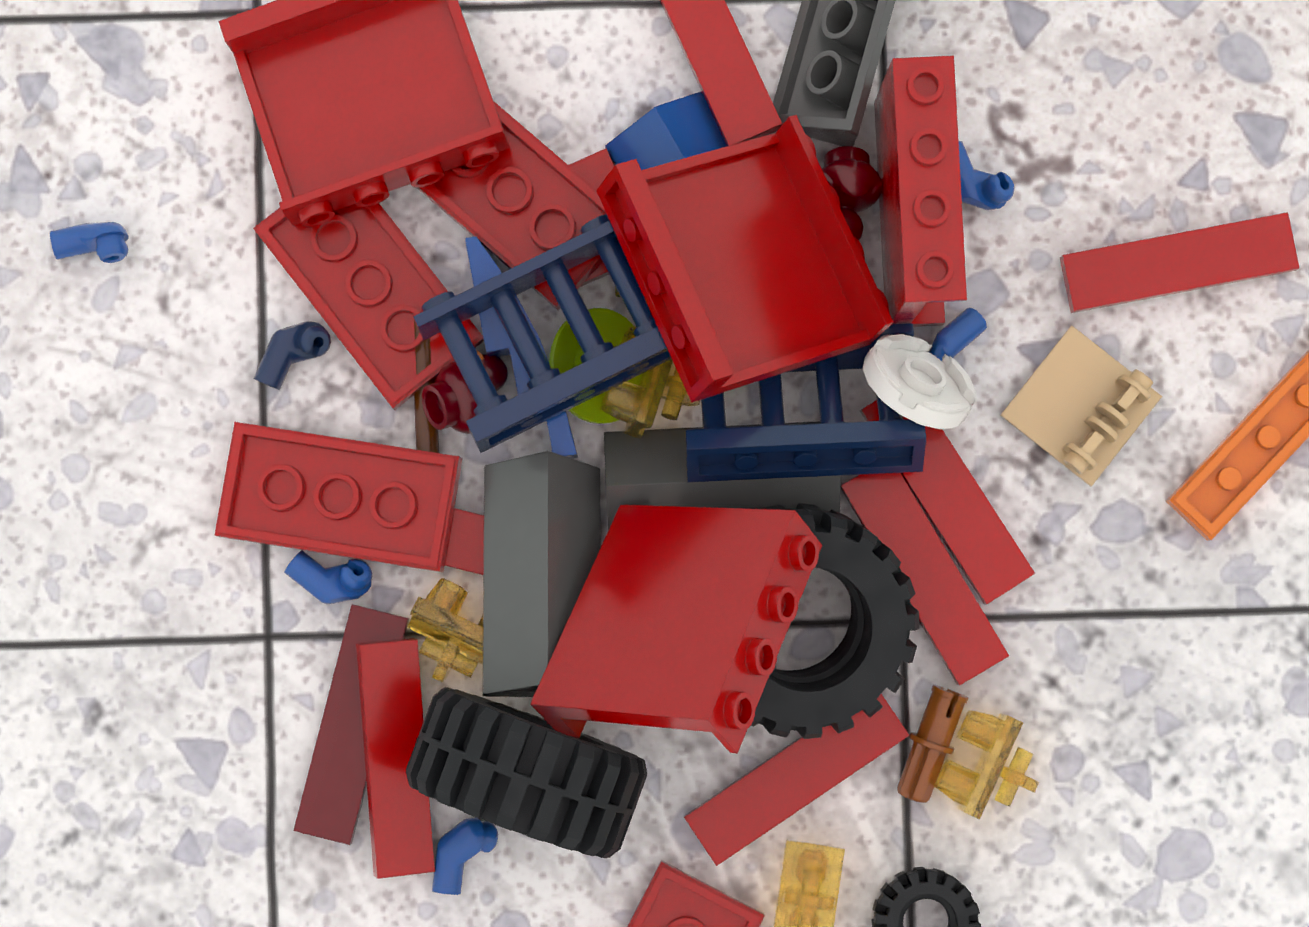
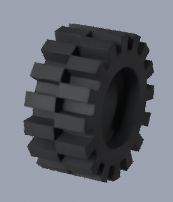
(920, 885)

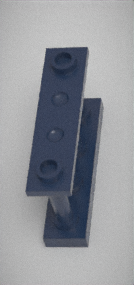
(549, 390)
(805, 449)

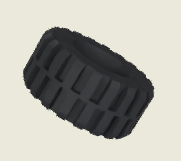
(872, 645)
(525, 774)

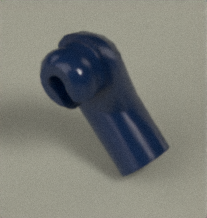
(291, 346)

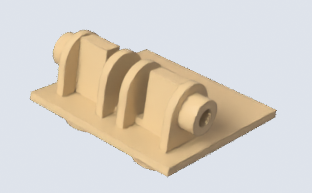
(1081, 405)

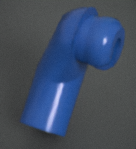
(983, 188)
(104, 237)
(958, 334)
(332, 583)
(456, 848)

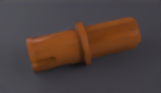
(931, 744)

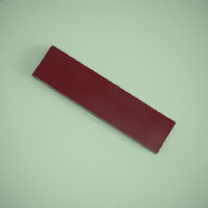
(337, 767)

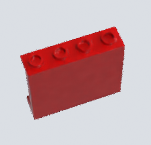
(362, 98)
(920, 189)
(745, 260)
(680, 620)

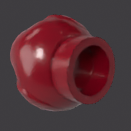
(855, 182)
(449, 399)

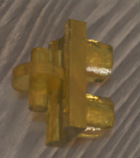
(639, 403)
(449, 638)
(975, 787)
(808, 885)

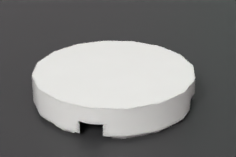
(918, 382)

